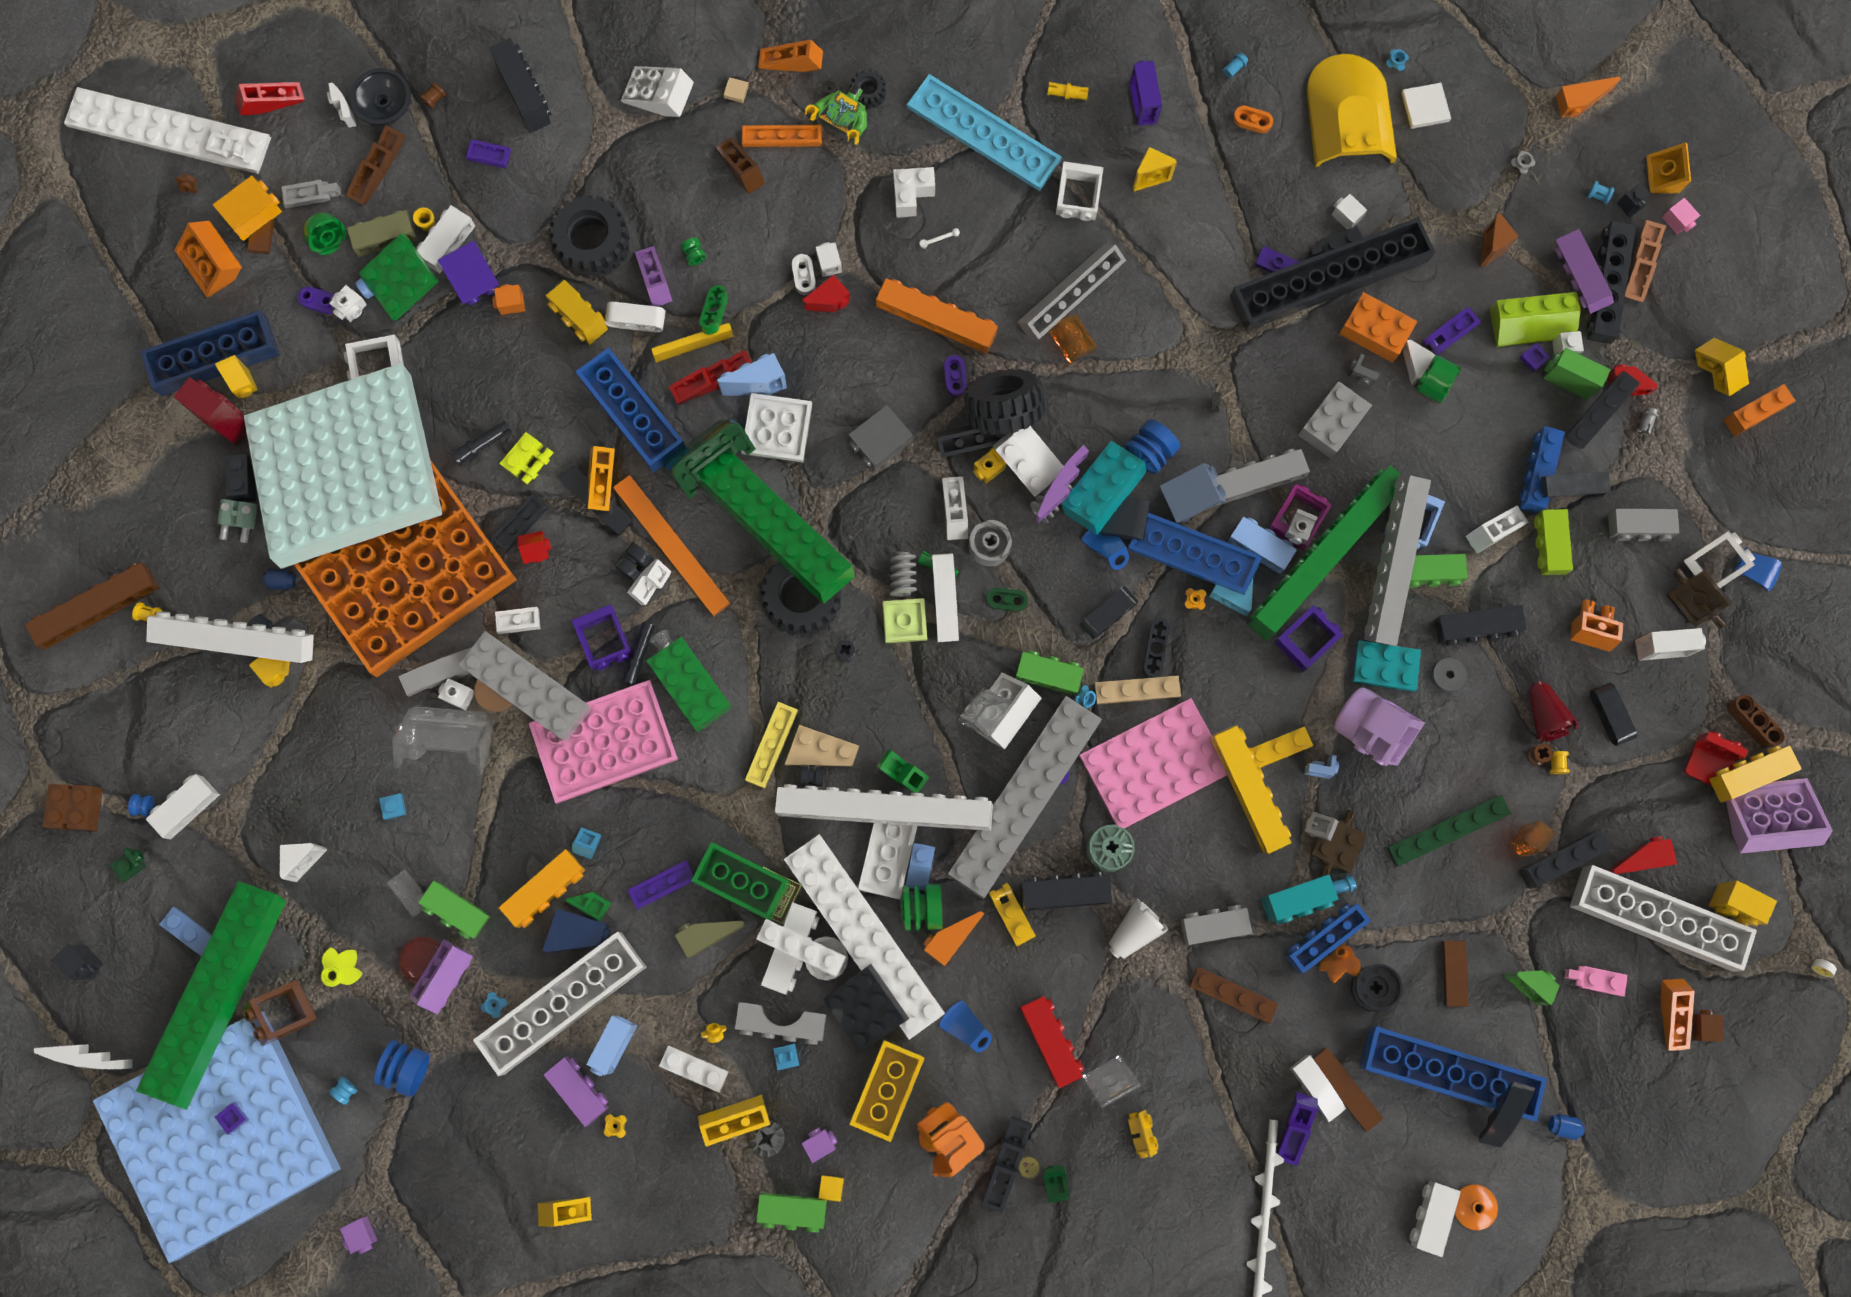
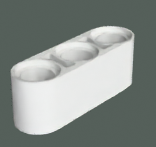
(634, 317)

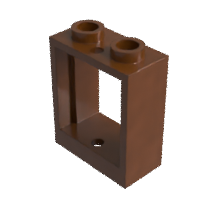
(298, 1004)

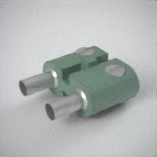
(236, 515)

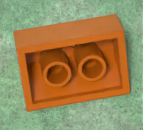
(207, 257)

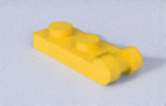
(1012, 915)

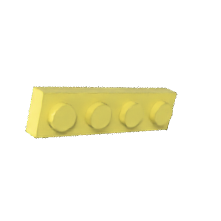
(771, 745)

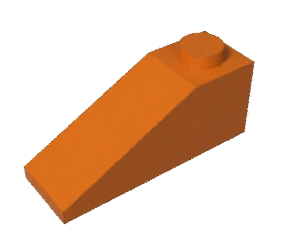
(796, 57)
(1579, 97)
(948, 940)
(1677, 1013)

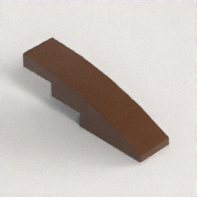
(375, 166)

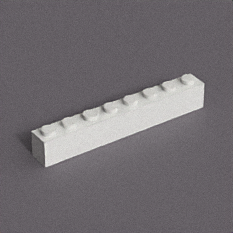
(230, 638)

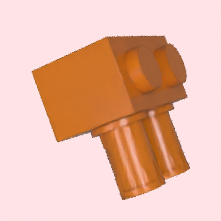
(1596, 630)

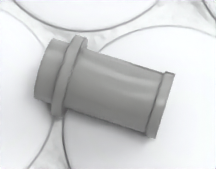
(1648, 420)

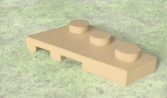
(818, 748)

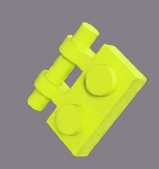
(522, 454)

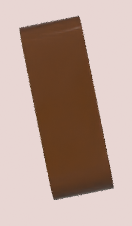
(1765, 722)

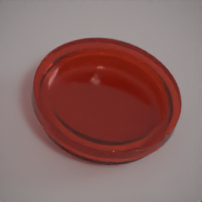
(416, 956)

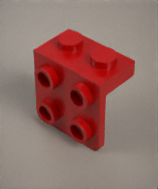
(1711, 755)

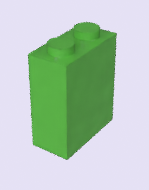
(1576, 373)

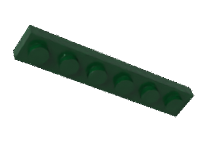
(1449, 830)

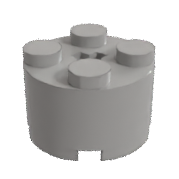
(981, 535)

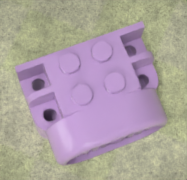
(1377, 726)

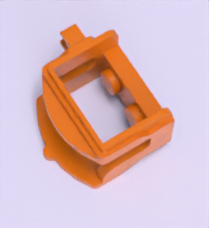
(947, 1139)

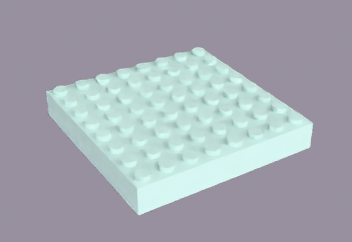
(341, 466)

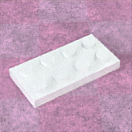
(887, 859)

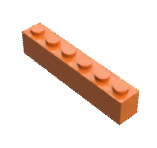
(936, 315)

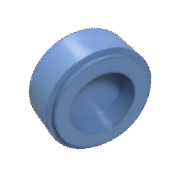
(363, 288)

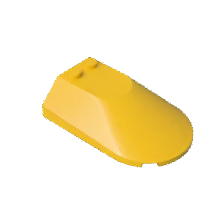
(1349, 109)

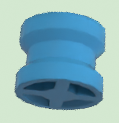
(343, 1090)

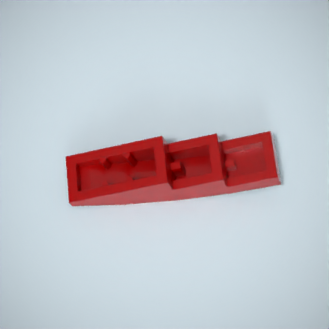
(705, 379)

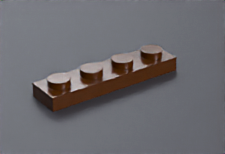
(1233, 995)

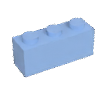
(1253, 538)

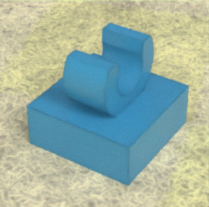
(786, 1057)

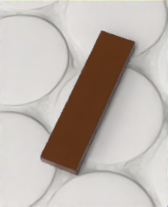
(1348, 1090)

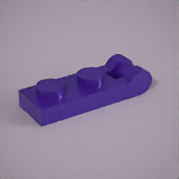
(1452, 331)

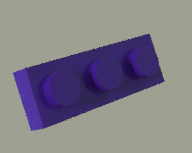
(661, 885)

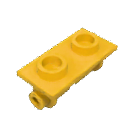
(1146, 1142)

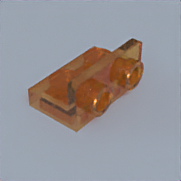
(1073, 338)

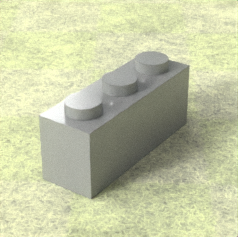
(1643, 524)
(1216, 925)

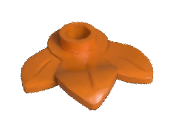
(1338, 964)

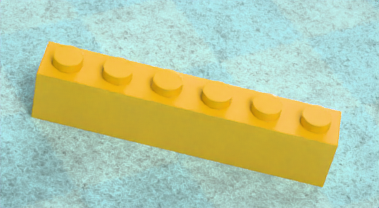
(1250, 789)

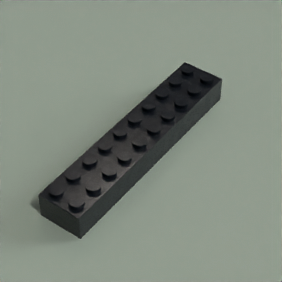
(1332, 274)

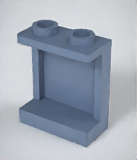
(1193, 492)

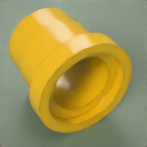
(422, 214)

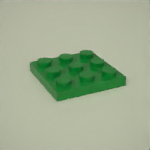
(398, 276)

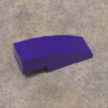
(1297, 1128)

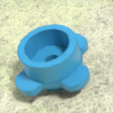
(1401, 56)
(1085, 697)
(494, 1011)

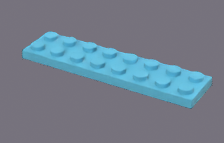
(984, 132)

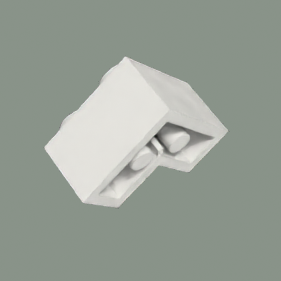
(912, 184)

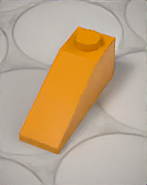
(600, 477)

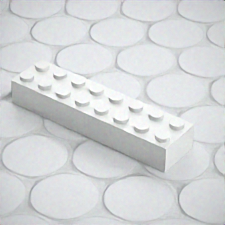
(1663, 918)
(559, 1004)

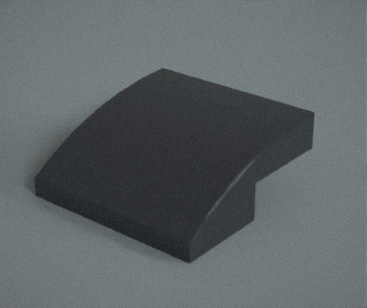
(1128, 520)

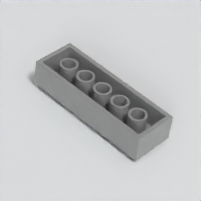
(525, 686)

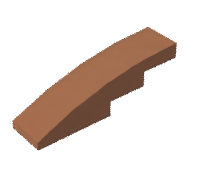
(1644, 260)

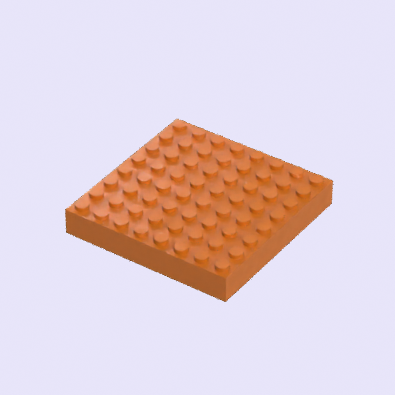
(408, 583)

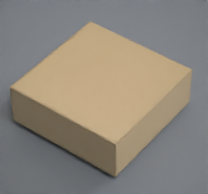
(736, 90)

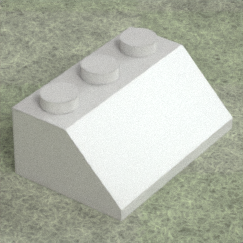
(1029, 459)
(1023, 702)

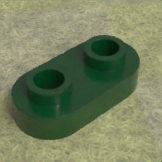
(1007, 597)

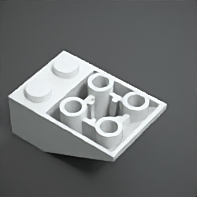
(658, 90)

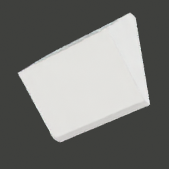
(298, 859)

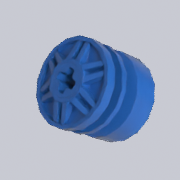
(1153, 445)
(401, 1068)

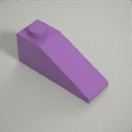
(653, 276)

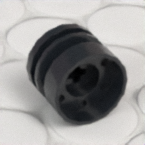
(1389, 987)

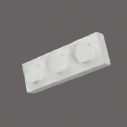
(694, 1069)

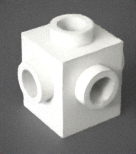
(347, 304)

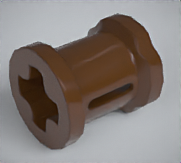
(432, 95)
(1533, 754)

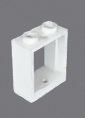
(1082, 173)
(366, 345)
(1735, 541)
(1670, 644)

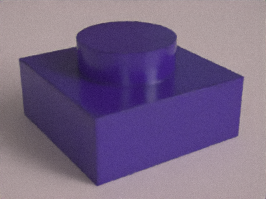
(1534, 357)
(231, 1118)

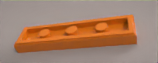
(781, 135)

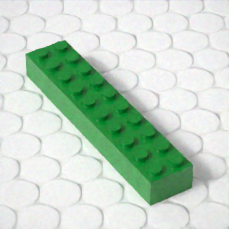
(776, 526)
(1325, 555)
(211, 996)

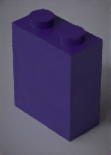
(469, 273)

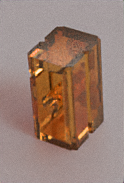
(1532, 838)

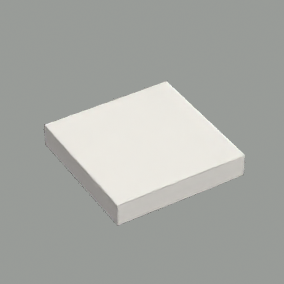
(1426, 105)

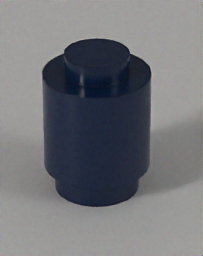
(279, 579)

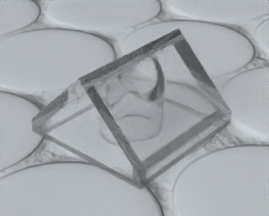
(1111, 1081)

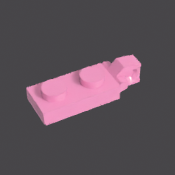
(1598, 980)

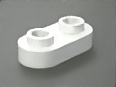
(803, 275)

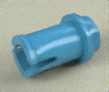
(1235, 65)
(1345, 884)

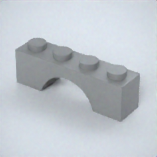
(753, 1019)

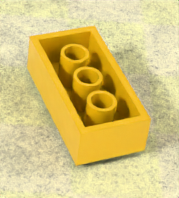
(887, 1091)

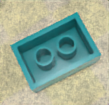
(1299, 900)

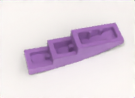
(1058, 490)

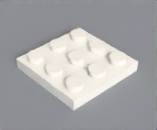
(778, 426)

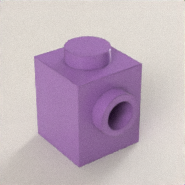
(819, 1144)
(358, 1236)

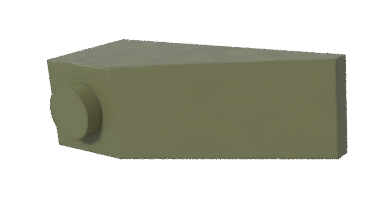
(701, 936)

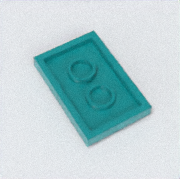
(1386, 666)

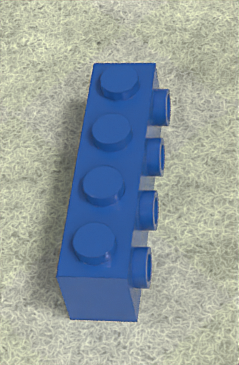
(1542, 463)
(1329, 937)

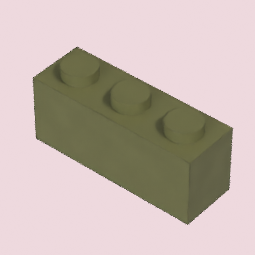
(380, 232)

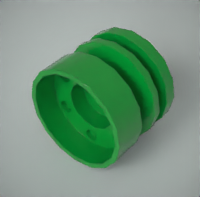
(922, 907)

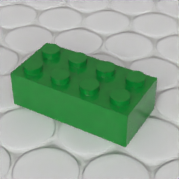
(689, 684)
(741, 881)

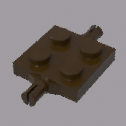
(1700, 598)
(1342, 849)

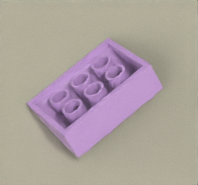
(1778, 817)

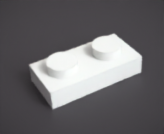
(517, 620)

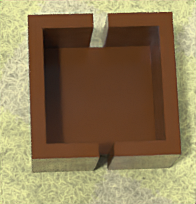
(74, 806)

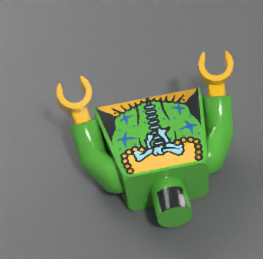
(842, 112)

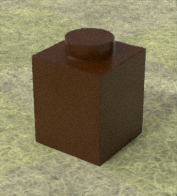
(1707, 1026)

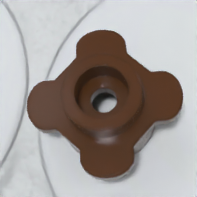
(186, 183)

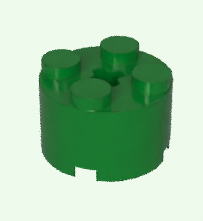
(1438, 379)

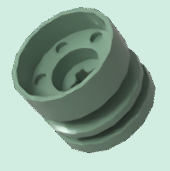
(1102, 858)

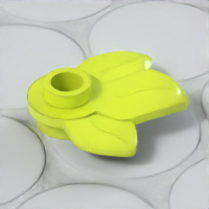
(343, 965)

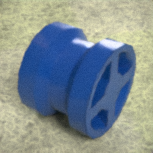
(140, 805)

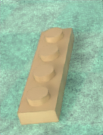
(1137, 690)

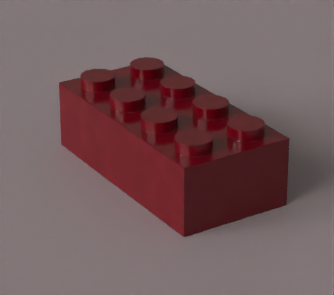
(212, 410)

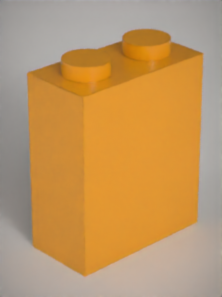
(248, 207)

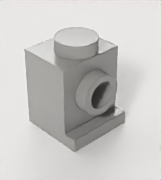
(1303, 519)

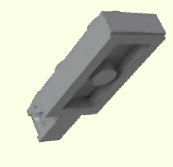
(308, 193)

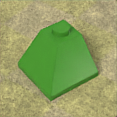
(1535, 985)

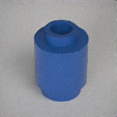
(1566, 1126)

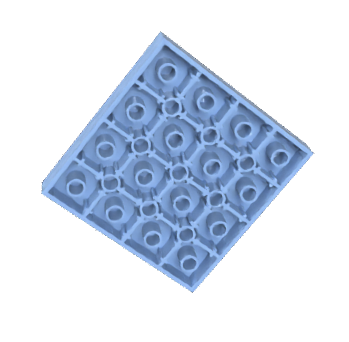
(195, 1175)

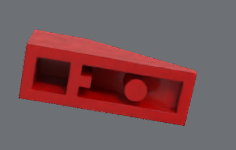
(267, 97)
(1647, 856)

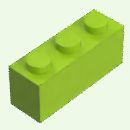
(1553, 542)

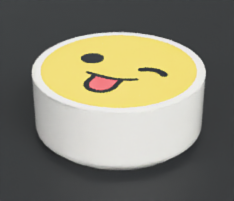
(1824, 968)

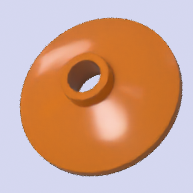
(1468, 1199)

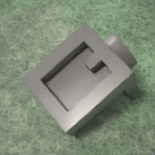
(1321, 826)

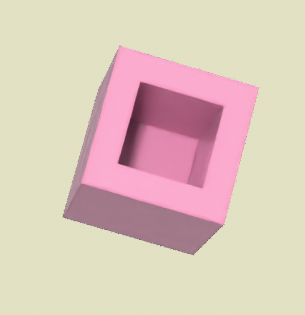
(1681, 216)

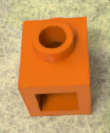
(508, 299)

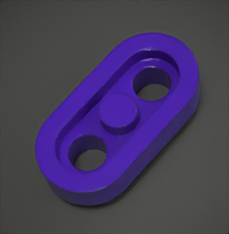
(316, 300)
(955, 377)

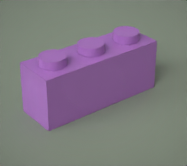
(440, 977)
(577, 1090)

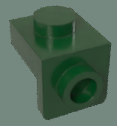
(1056, 1183)

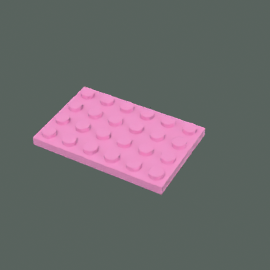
(613, 742)
(1154, 764)

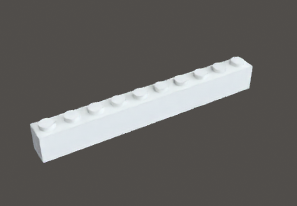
(884, 808)

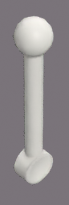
(923, 243)

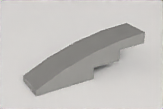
(434, 673)

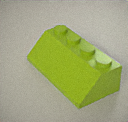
(1534, 318)

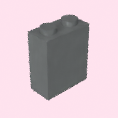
(880, 438)

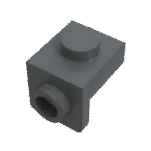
(1362, 374)

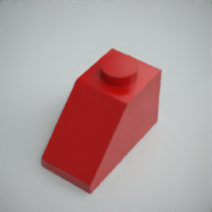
(828, 297)
(1646, 386)

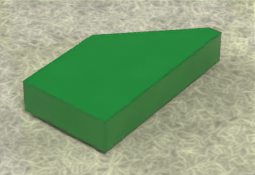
(590, 904)

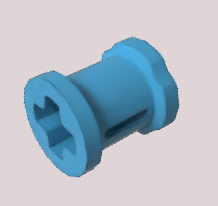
(1600, 192)

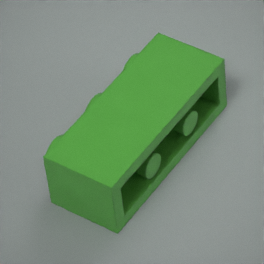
(1439, 570)
(1049, 673)
(453, 910)
(791, 1211)

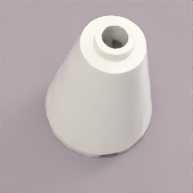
(1136, 930)

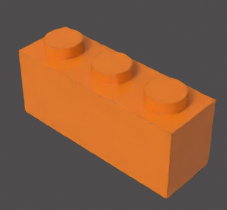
(1759, 410)

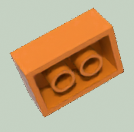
(1378, 327)

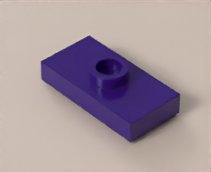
(488, 153)
(1273, 261)

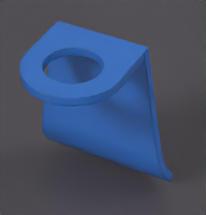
(1107, 546)
(1764, 572)
(965, 1026)

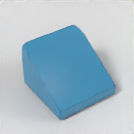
(585, 843)

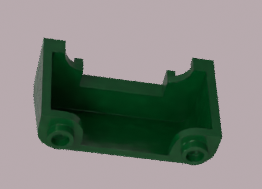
(685, 463)

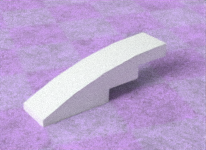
(945, 597)
(78, 1056)

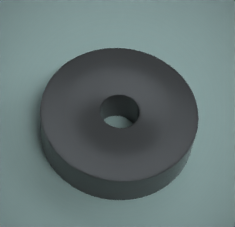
(1458, 672)

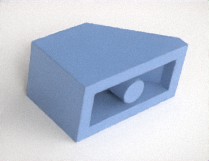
(920, 866)

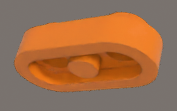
(1253, 118)

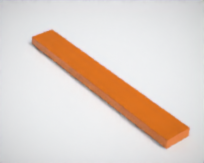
(671, 545)

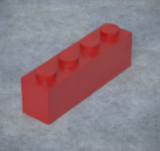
(1051, 1042)

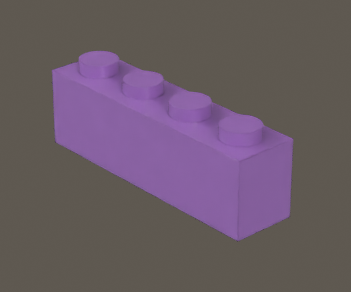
(1584, 271)

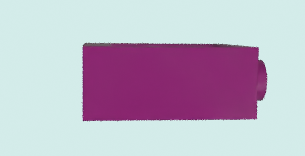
(1303, 494)

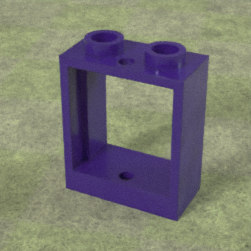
(1145, 93)
(594, 618)
(1294, 652)

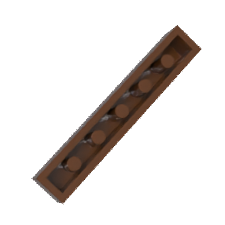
(92, 605)

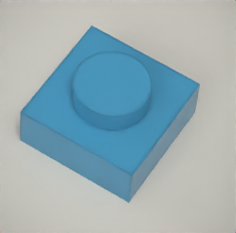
(392, 806)

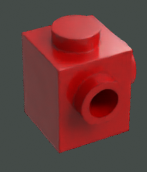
(534, 547)

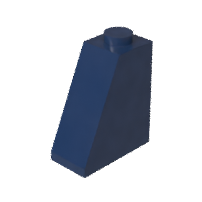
(574, 932)

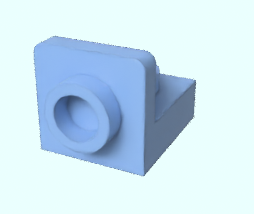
(1319, 769)

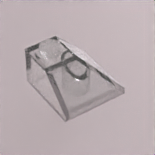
(984, 711)

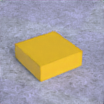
(831, 1188)

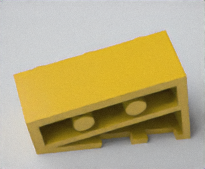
(576, 312)

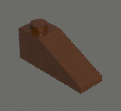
(740, 165)

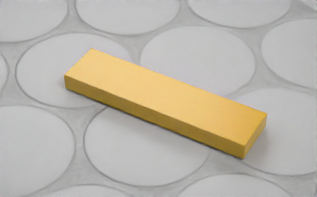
(691, 343)

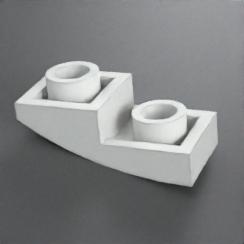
(337, 99)

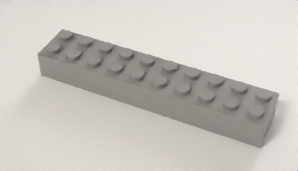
(1025, 797)

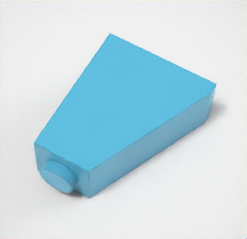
(1234, 600)

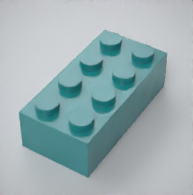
(1104, 487)

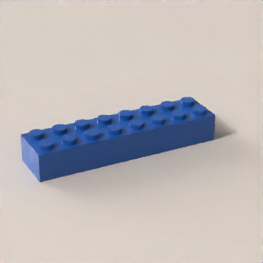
(1445, 1070)

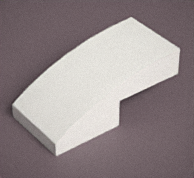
(651, 578)

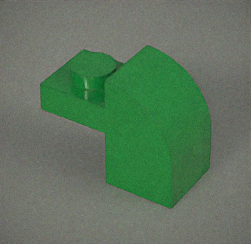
(901, 772)

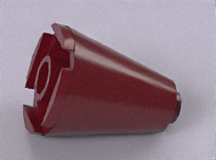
(1549, 713)

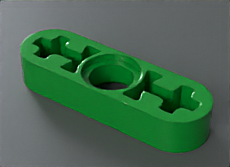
(715, 292)

